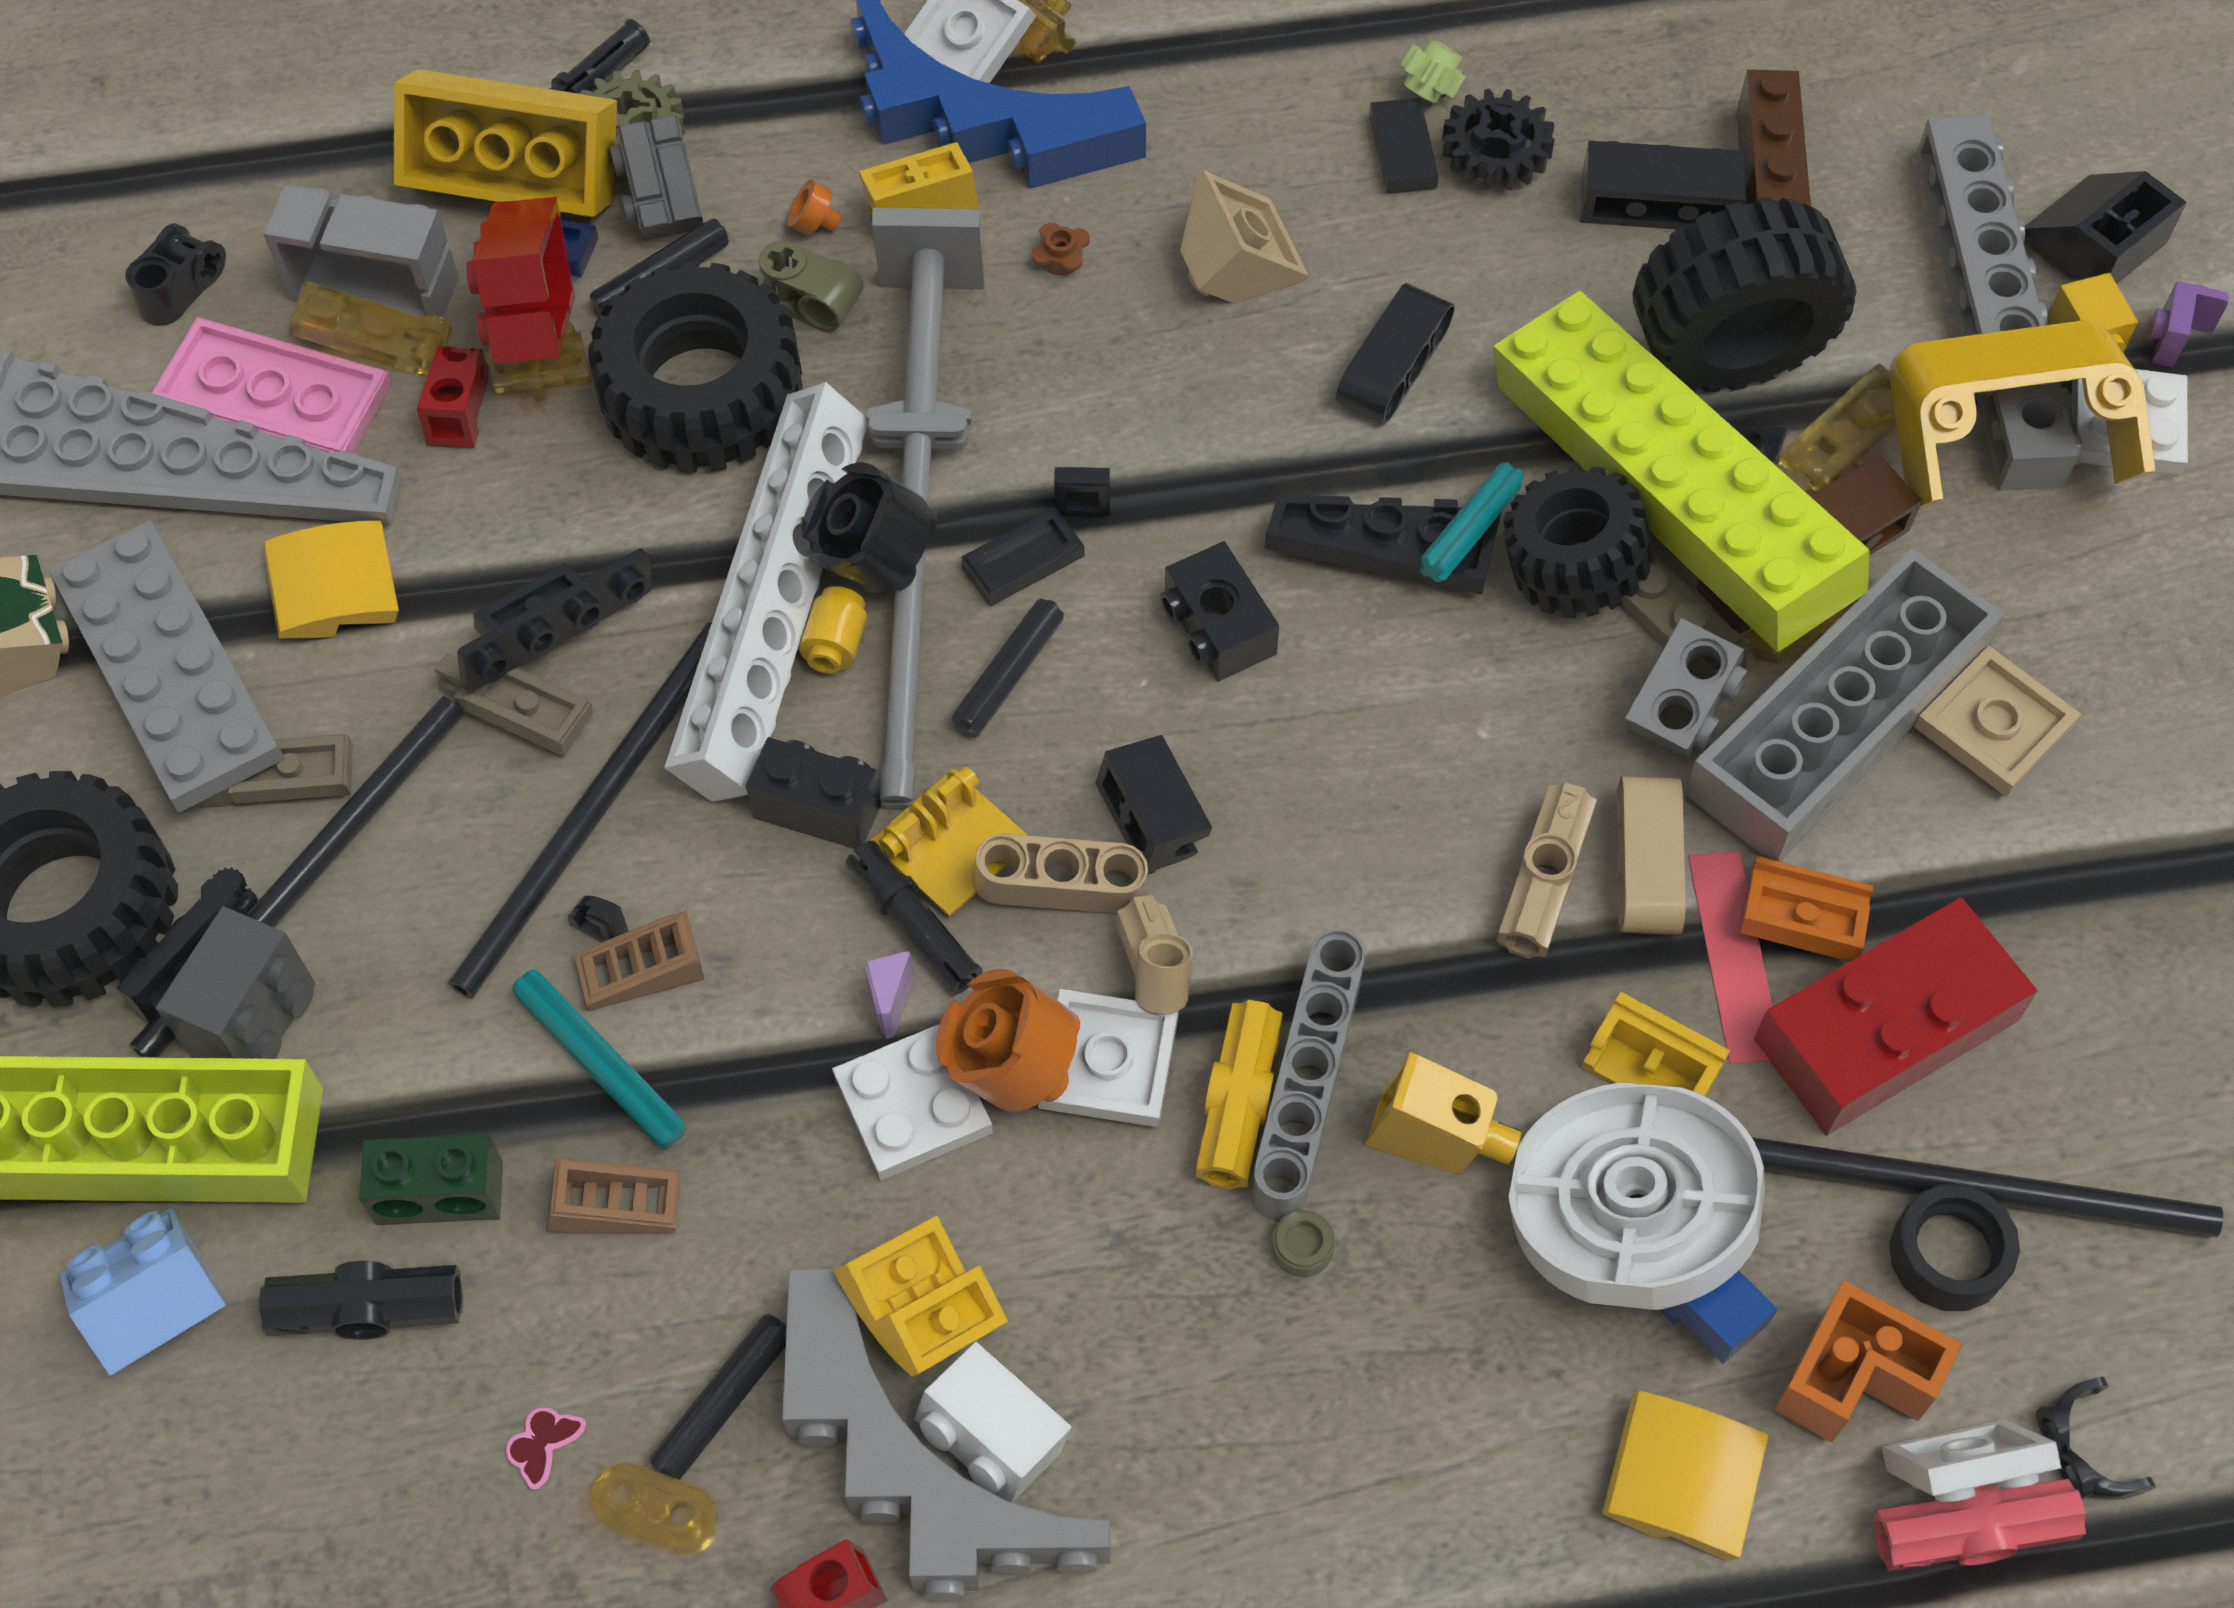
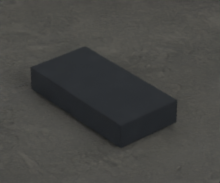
(1403, 145)
(1023, 556)

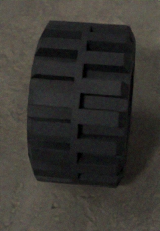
(1570, 509)

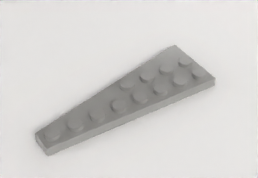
(142, 449)

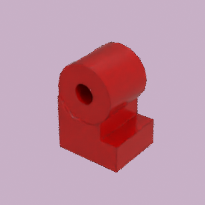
(831, 1580)

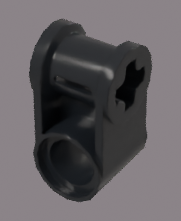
(170, 274)

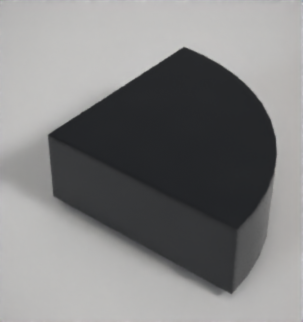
(598, 918)

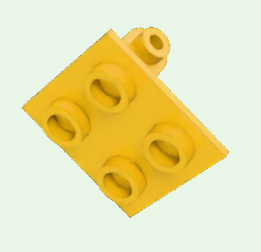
(940, 838)

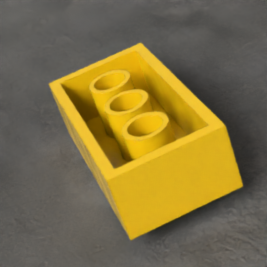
(503, 141)

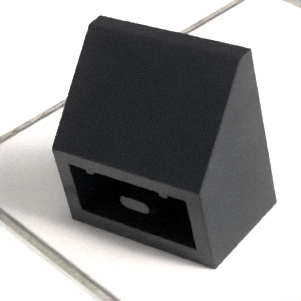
(2106, 224)

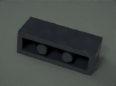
(1658, 183)

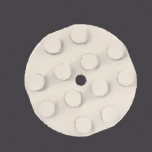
(1650, 1140)

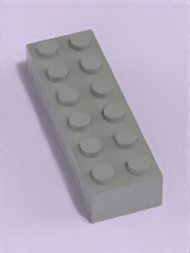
(1842, 705)

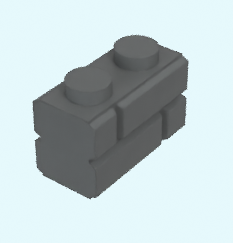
(658, 176)

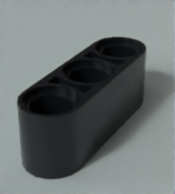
(1395, 352)

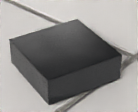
(1082, 490)

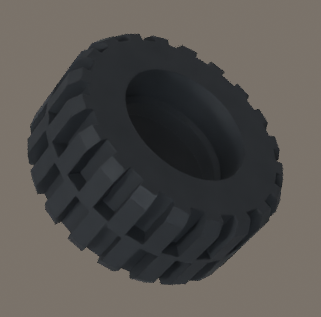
(1744, 294)
(684, 313)
(114, 919)

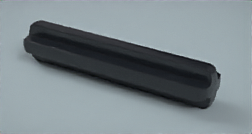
(691, 247)
(1007, 668)
(720, 1398)

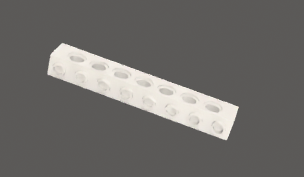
(763, 599)

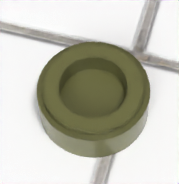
(1303, 1243)

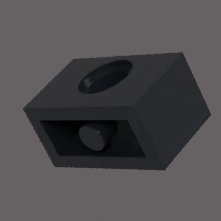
(1218, 583)

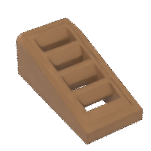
(662, 976)
(592, 1219)

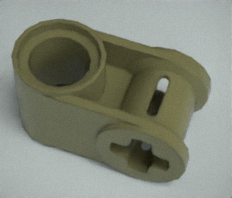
(814, 287)

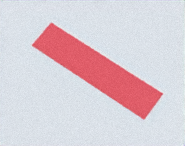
(1733, 956)

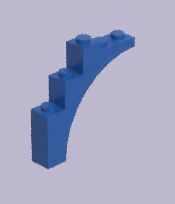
(1041, 132)

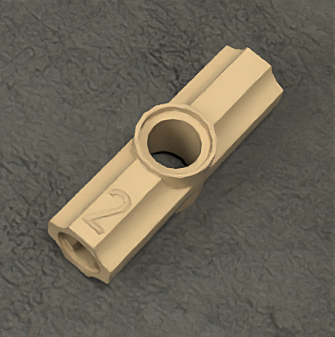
(1539, 896)

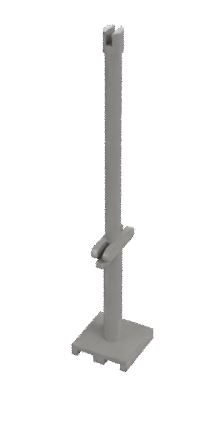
(924, 253)

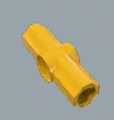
(1239, 1095)

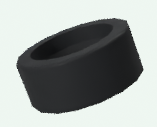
(1982, 1213)

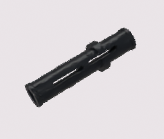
(604, 59)
(898, 897)

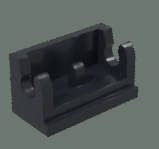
(1152, 802)

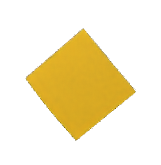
(330, 579)
(920, 1297)
(1685, 1474)

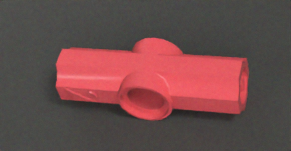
(1980, 1527)

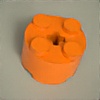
(1008, 1041)

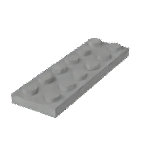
(166, 666)

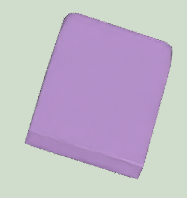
(889, 987)

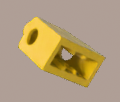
(1439, 1118)

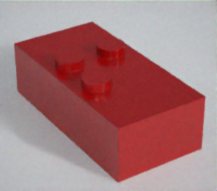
(1894, 1015)

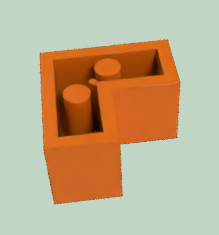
(1867, 1349)

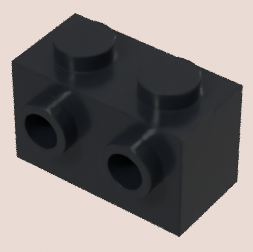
(814, 792)

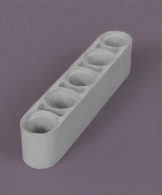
(1308, 1099)

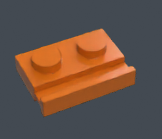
(1806, 909)

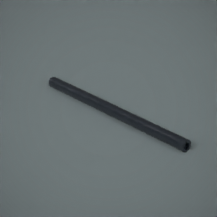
(578, 824)
(331, 841)
(2005, 1189)

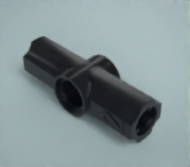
(361, 1300)

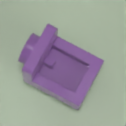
(2185, 309)

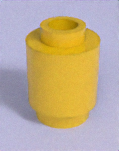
(833, 630)

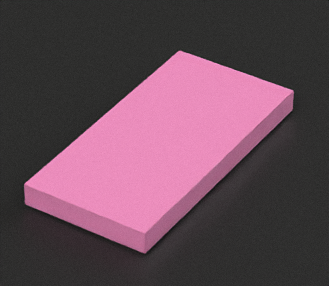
(274, 385)

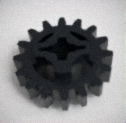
(1498, 139)

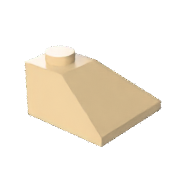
(1237, 242)

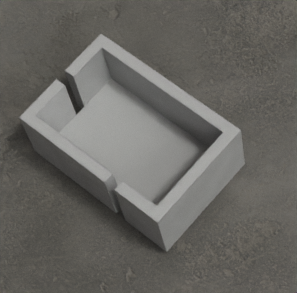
(362, 249)

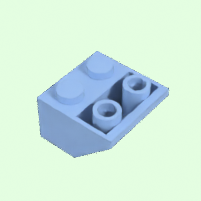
(139, 1289)

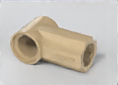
(1156, 955)

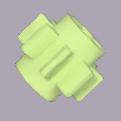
(1433, 70)

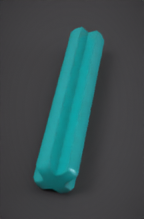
(1471, 522)

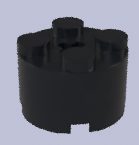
(868, 529)

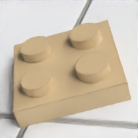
(1997, 720)

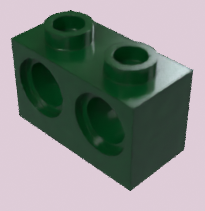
(431, 1179)

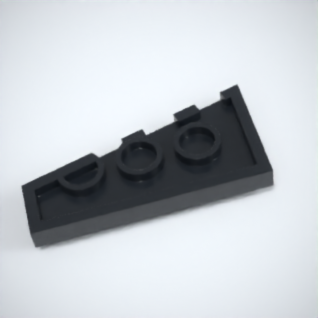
(1375, 536)

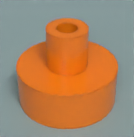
(812, 209)

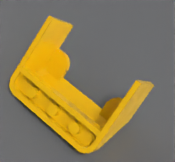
(1938, 379)

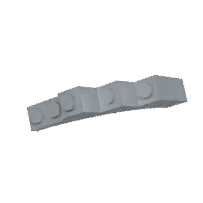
(891, 1473)

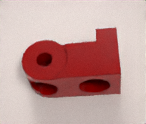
(453, 397)

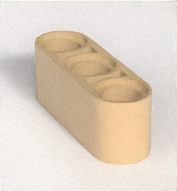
(1650, 855)
(1034, 888)

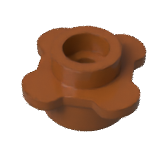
(1060, 259)

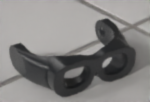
(2054, 1425)

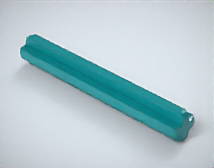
(599, 1059)

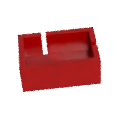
(522, 280)

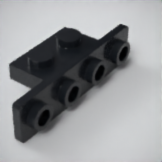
(546, 614)

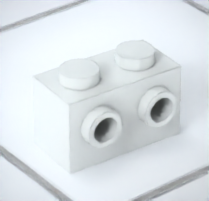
(991, 1423)

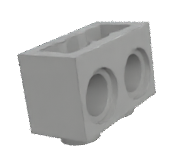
(1674, 685)

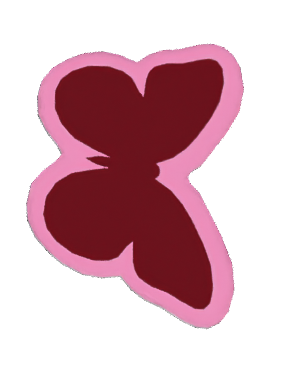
(534, 1447)

